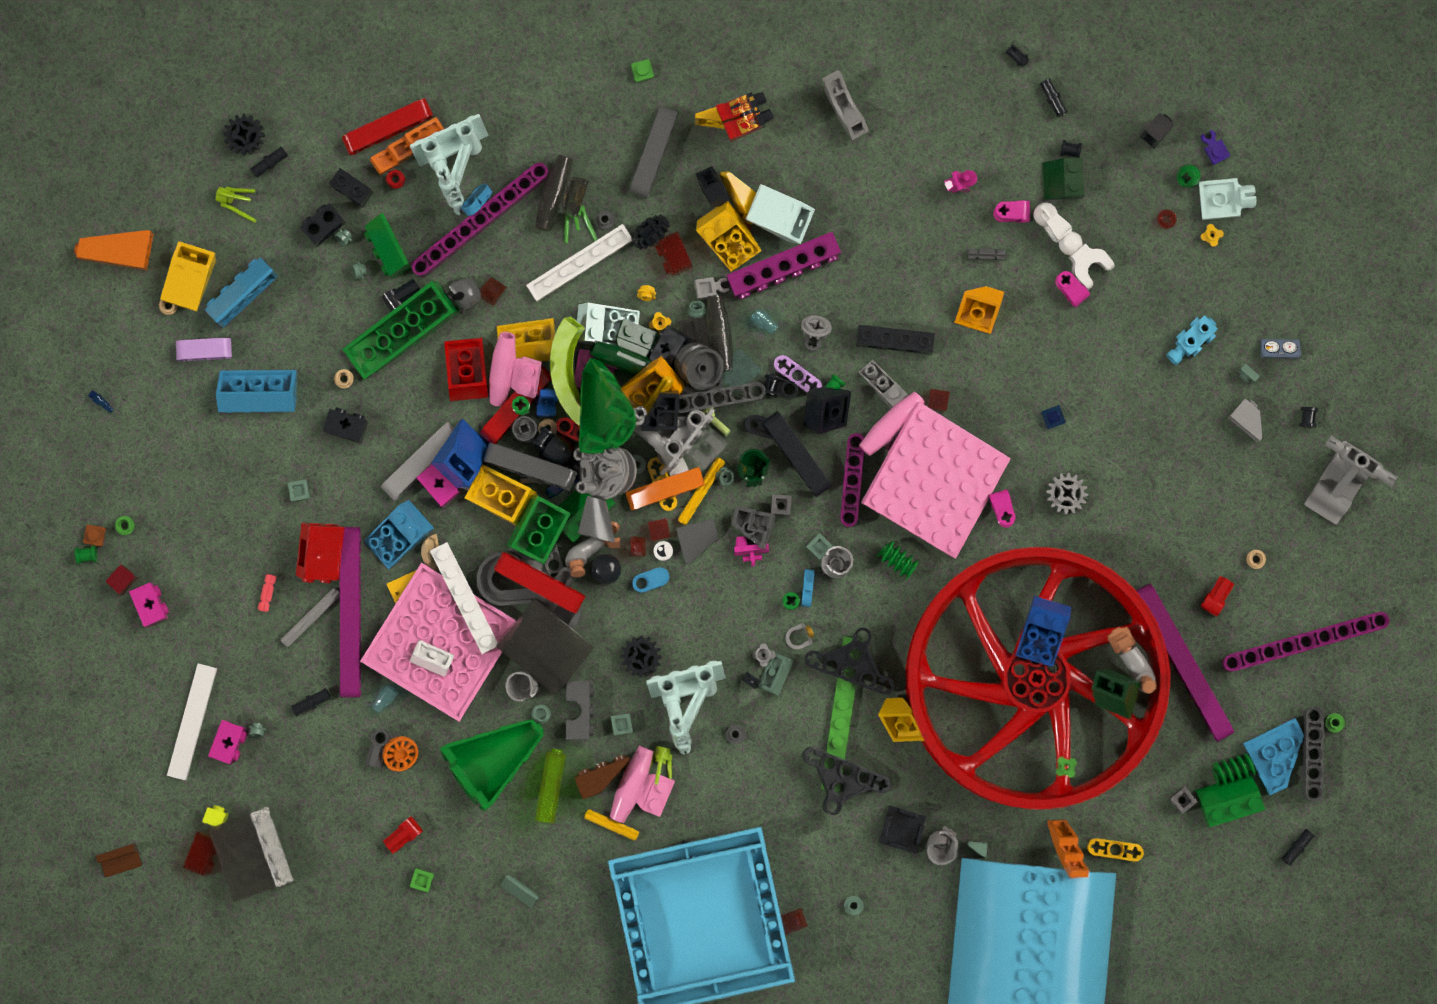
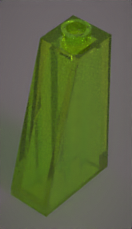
(551, 786)

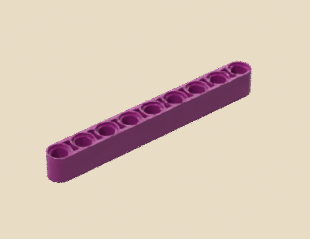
(476, 229)
(349, 614)
(1313, 636)
(1187, 667)

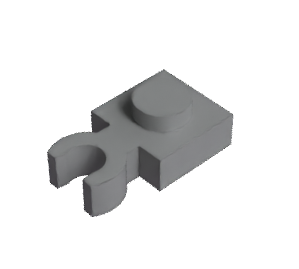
(707, 287)

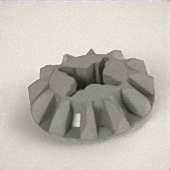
(812, 322)

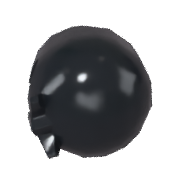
(558, 451)
(605, 569)

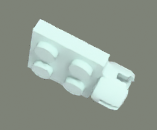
(1225, 198)

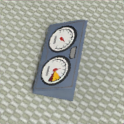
(1280, 349)

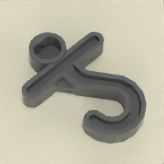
(523, 595)

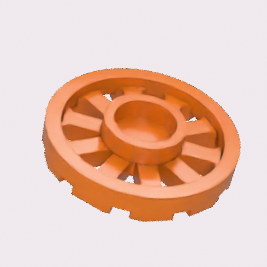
(400, 753)

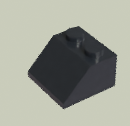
(826, 409)

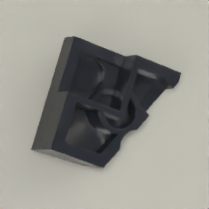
(663, 413)

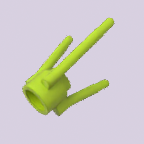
(227, 195)
(662, 756)

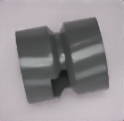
(525, 429)

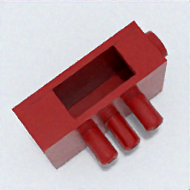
(319, 552)

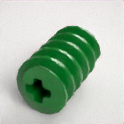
(898, 560)
(1233, 768)

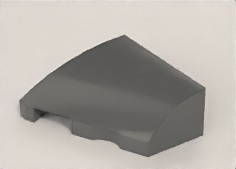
(596, 520)
(754, 524)
(696, 538)

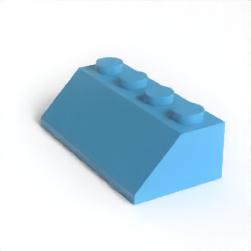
(240, 292)
(256, 391)

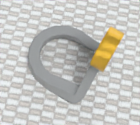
(809, 632)

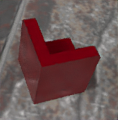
(121, 579)

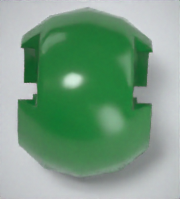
(1184, 180)

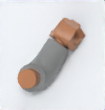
(580, 553)
(1135, 662)

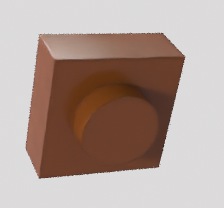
(94, 535)

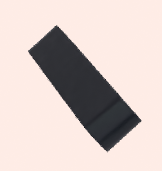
(796, 454)

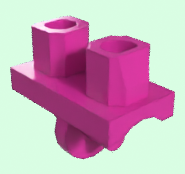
(961, 181)
(744, 549)

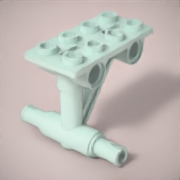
(434, 149)
(678, 684)

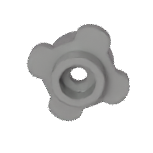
(758, 655)

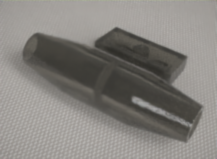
(560, 194)
(713, 331)

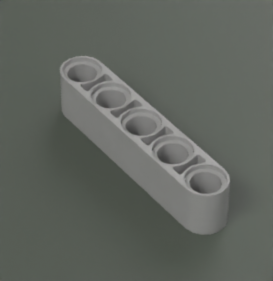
(416, 464)

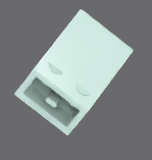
(780, 214)
(602, 322)

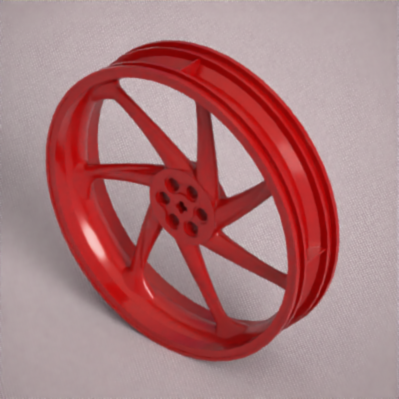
(961, 768)

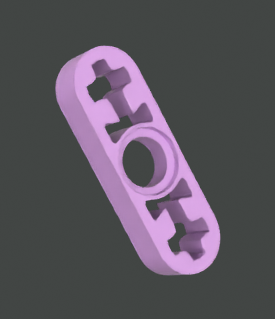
(782, 371)

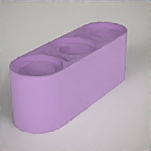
(203, 348)

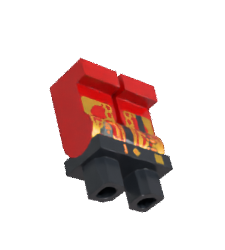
(743, 115)

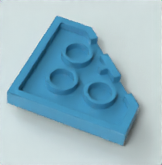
(1275, 754)

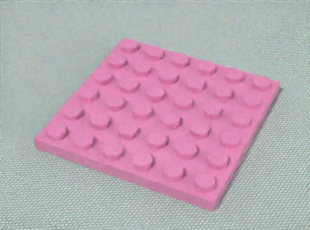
(936, 480)
(431, 615)

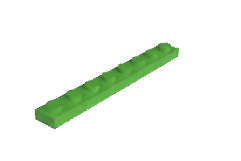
(841, 714)

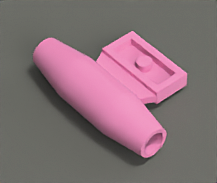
(511, 372)
(889, 426)
(640, 788)

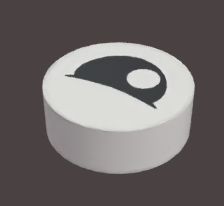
(663, 551)

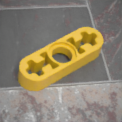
(653, 472)
(1130, 846)

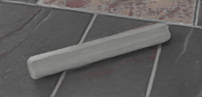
(310, 617)

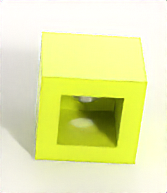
(215, 815)

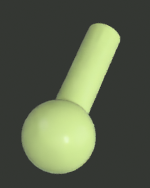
(718, 424)

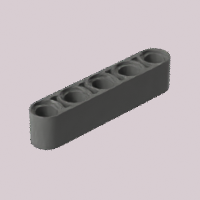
(653, 151)
(727, 394)
(530, 466)
(1318, 745)

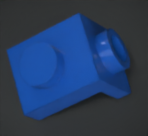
(546, 403)

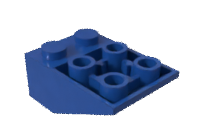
(461, 455)
(1043, 631)

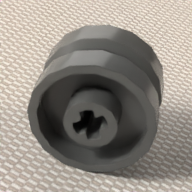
(698, 366)

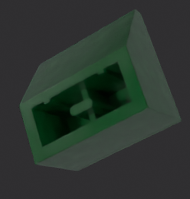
(1115, 692)

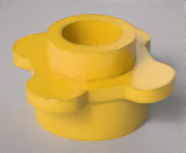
(1212, 230)
(646, 293)
(658, 317)

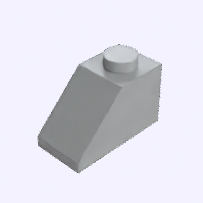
(1248, 419)

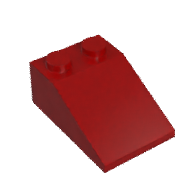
(466, 369)

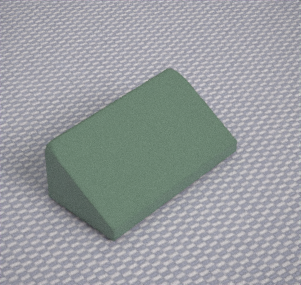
(775, 674)
(519, 890)

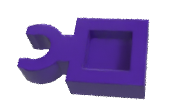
(1216, 150)

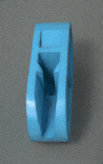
(476, 199)
(655, 578)
(807, 588)

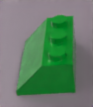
(386, 247)
(575, 505)
(538, 529)
(1229, 800)

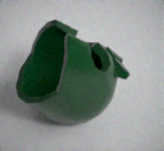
(753, 467)

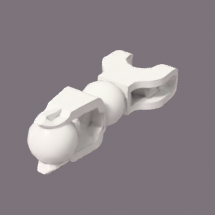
(1071, 244)

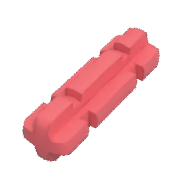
(267, 592)

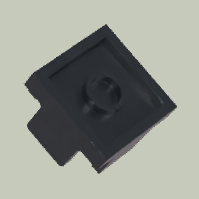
(902, 829)

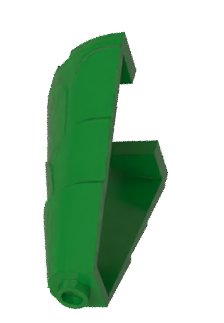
(604, 412)
(491, 759)

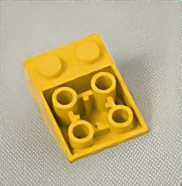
(727, 236)
(188, 276)

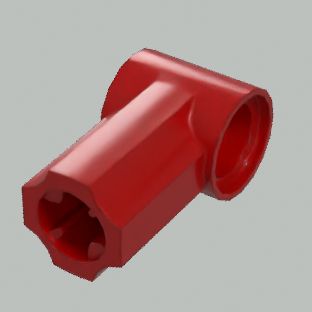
(1215, 599)
(406, 832)

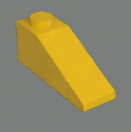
(740, 194)

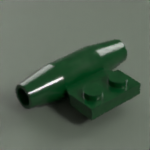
(631, 349)

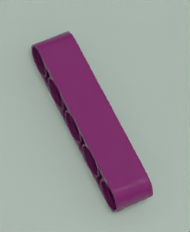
(849, 489)

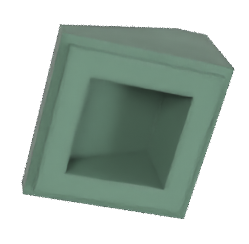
(979, 847)

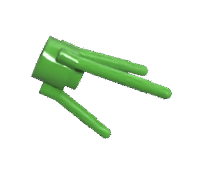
(582, 211)

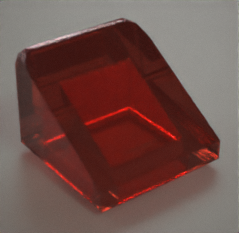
(492, 291)
(638, 546)
(793, 921)

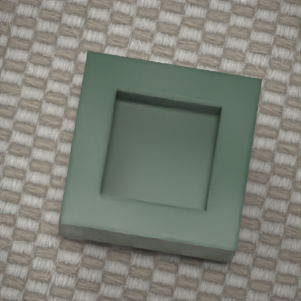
(1248, 374)
(298, 490)
(819, 546)
(621, 724)

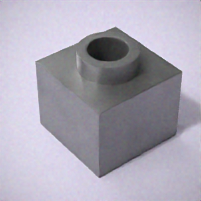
(784, 499)
(1189, 800)

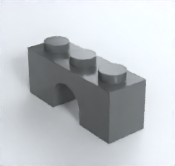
(580, 728)

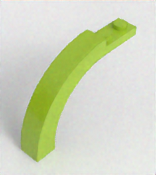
(562, 366)

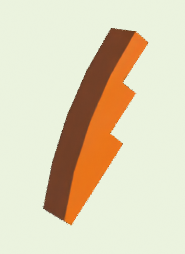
(400, 149)
(665, 488)
(1067, 848)

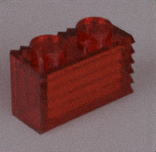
(674, 254)
(201, 855)

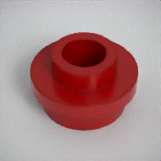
(393, 173)

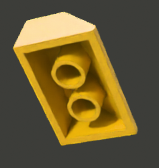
(532, 338)

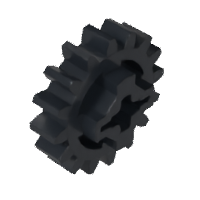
(236, 137)
(650, 232)
(649, 653)

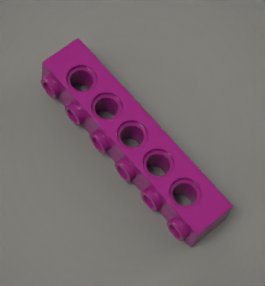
(826, 242)

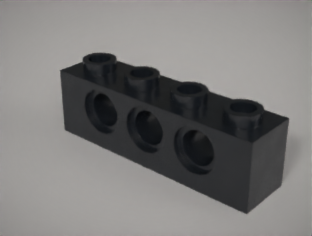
(895, 339)

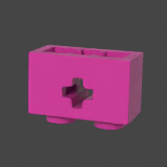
(442, 496)
(140, 598)
(219, 747)

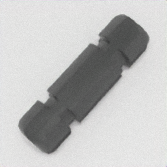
(986, 254)

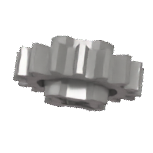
(1059, 484)

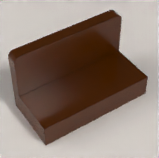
(119, 860)

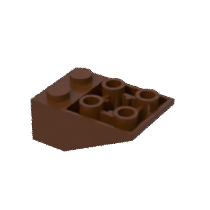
(596, 781)

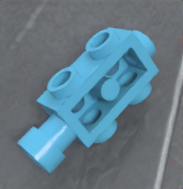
(1197, 335)

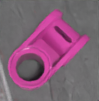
(1015, 211)
(1074, 291)
(1002, 505)

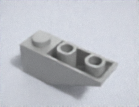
(882, 384)

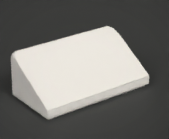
(431, 658)

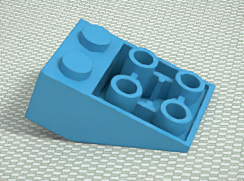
(398, 534)

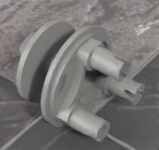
(606, 473)

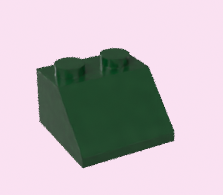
(1063, 179)

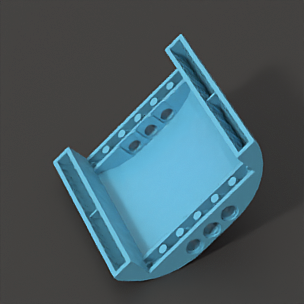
(702, 920)
(1030, 935)

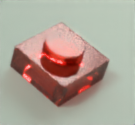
(938, 399)
(659, 529)

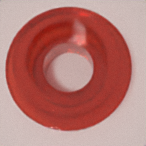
(1170, 214)

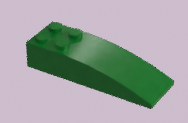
(401, 329)

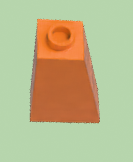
(120, 249)

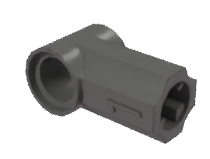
(375, 752)

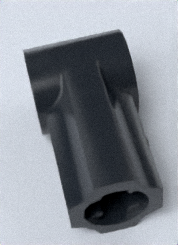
(397, 296)

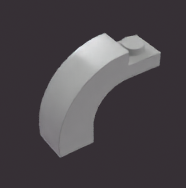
(844, 106)

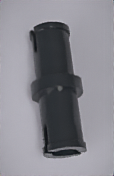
(1053, 98)
(269, 162)
(311, 702)
(1298, 847)

